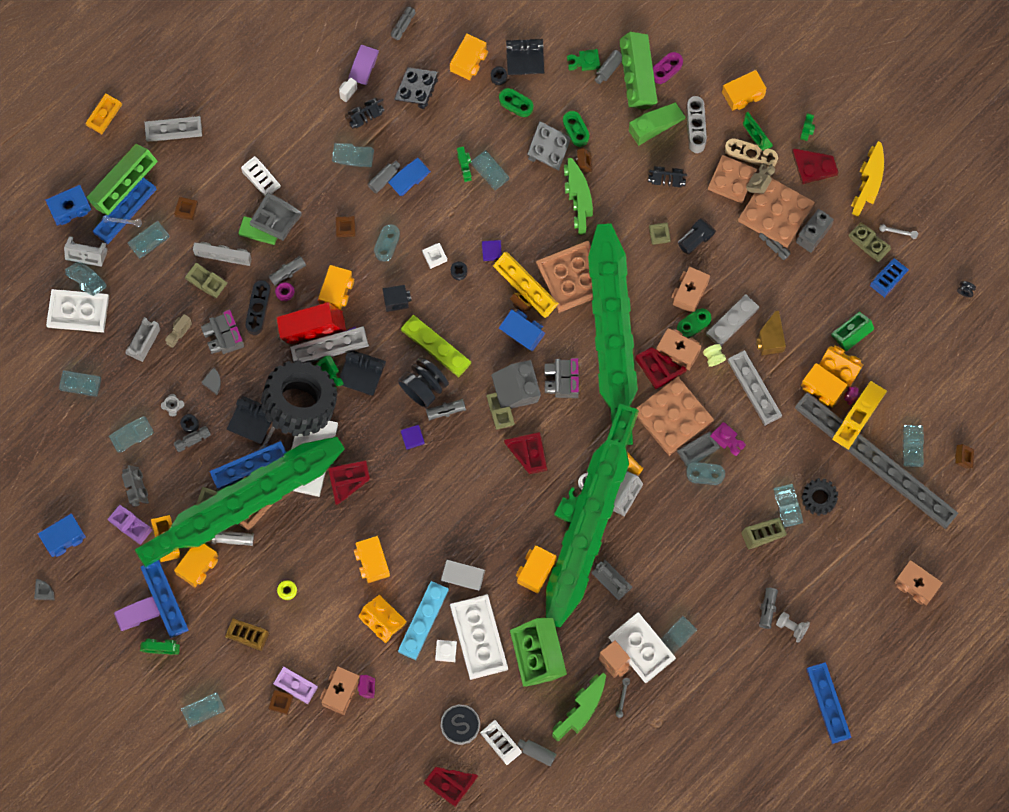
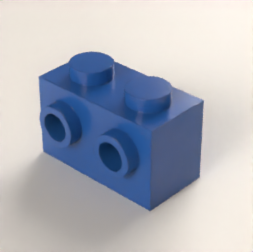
(522, 330)
(62, 536)

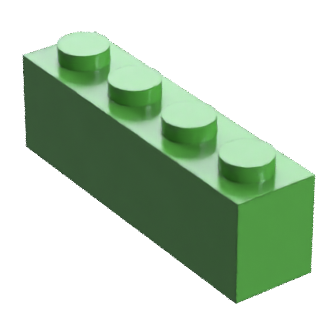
(638, 70)
(122, 179)

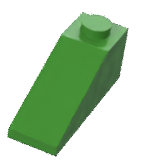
(655, 122)

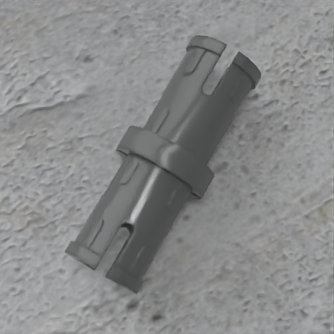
(287, 270)
(445, 409)
(768, 608)

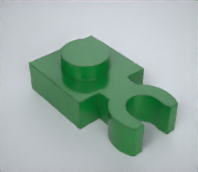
(587, 60)
(808, 128)
(464, 159)
(328, 365)
(567, 507)

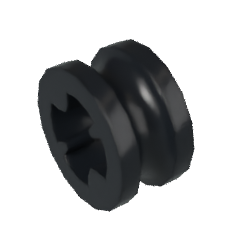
(501, 70)
(453, 270)
(966, 289)
(192, 428)

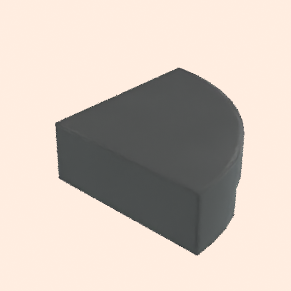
(212, 381)
(43, 591)

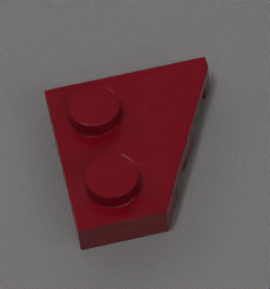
(814, 165)
(658, 367)
(529, 452)
(348, 479)
(450, 784)

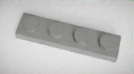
(330, 345)
(754, 388)

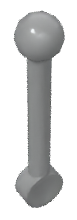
(914, 234)

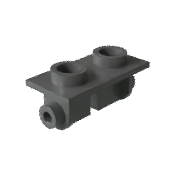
(133, 477)
(611, 580)

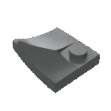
(275, 217)

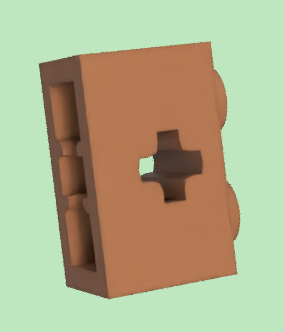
(689, 300)
(685, 356)
(912, 574)
(615, 659)
(340, 701)

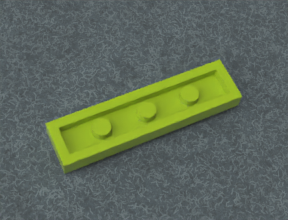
(436, 346)

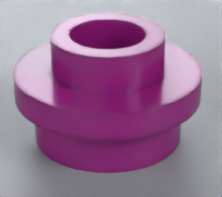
(284, 286)
(852, 395)

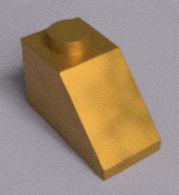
(771, 336)

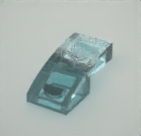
(353, 156)
(87, 278)
(131, 433)
(913, 446)
(788, 505)
(678, 634)

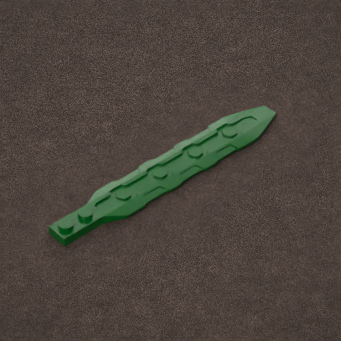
(612, 320)
(244, 498)
(590, 519)

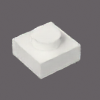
(347, 89)
(434, 255)
(446, 651)

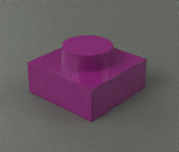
(366, 686)

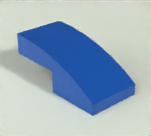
(408, 176)

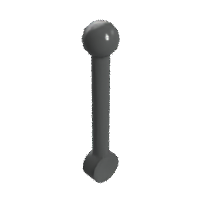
(626, 681)

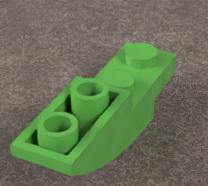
(579, 193)
(587, 701)

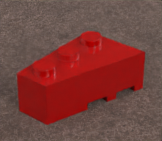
(311, 323)

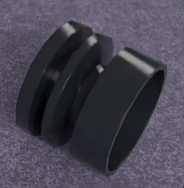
(426, 379)

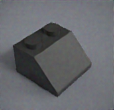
(516, 385)

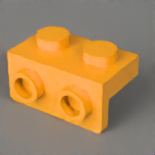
(841, 365)
(381, 618)

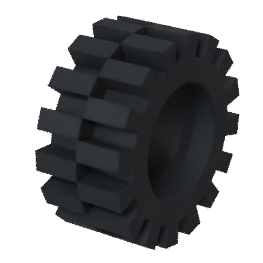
(822, 485)

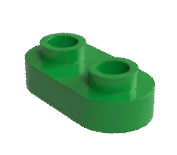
(517, 102)
(576, 129)
(696, 325)
(152, 646)

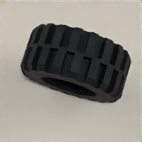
(293, 418)

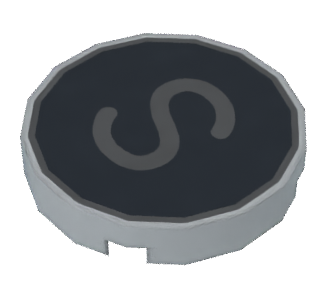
(460, 724)

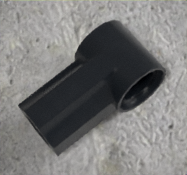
(699, 233)

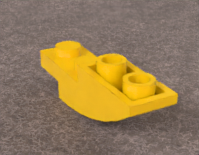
(872, 176)
(859, 415)

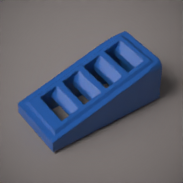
(879, 287)

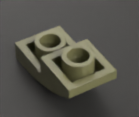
(869, 242)

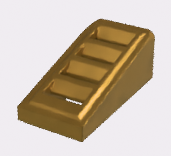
(262, 638)

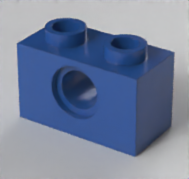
(59, 202)

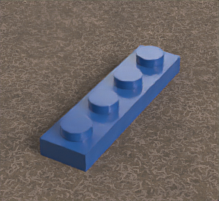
(125, 210)
(242, 467)
(164, 599)
(828, 703)

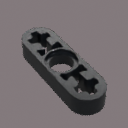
(250, 319)

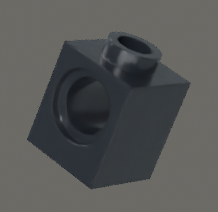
(396, 298)

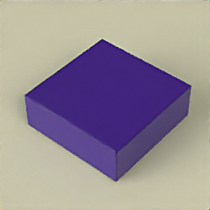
(491, 250)
(412, 437)

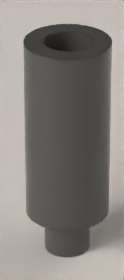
(608, 66)
(383, 177)
(537, 752)

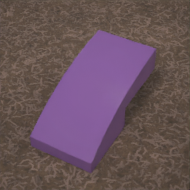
(363, 64)
(130, 524)
(136, 613)

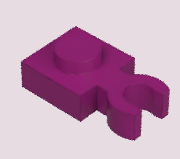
(726, 437)

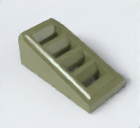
(752, 538)

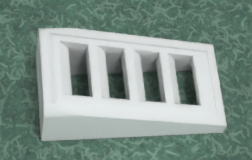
(252, 163)
(510, 755)

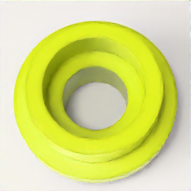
(287, 584)

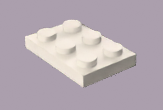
(77, 310)
(643, 646)

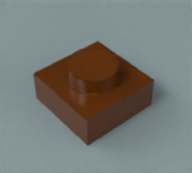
(584, 160)
(186, 208)
(345, 226)
(520, 302)
(964, 456)
(281, 702)

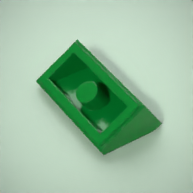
(756, 132)
(853, 331)

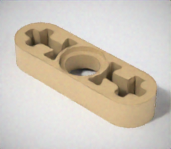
(747, 146)

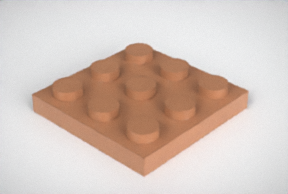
(777, 212)
(568, 276)
(673, 416)

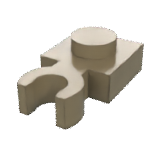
(761, 180)
(180, 327)

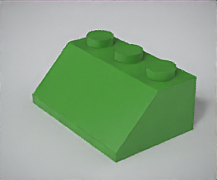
(538, 651)

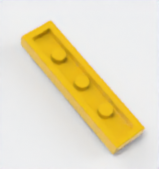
(525, 284)

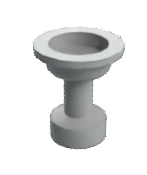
(799, 629)

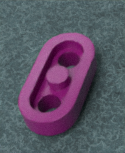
(665, 68)

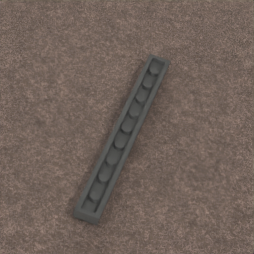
(879, 463)

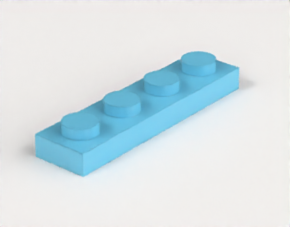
(423, 620)

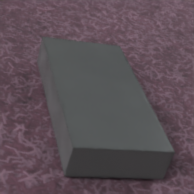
(698, 449)

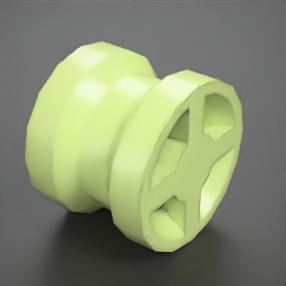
(714, 355)

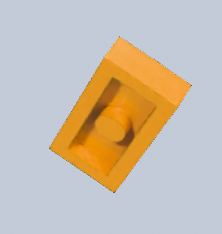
(103, 114)

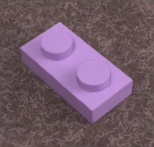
(295, 685)

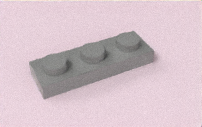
(173, 129)
(222, 253)
(733, 320)

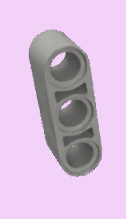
(698, 116)

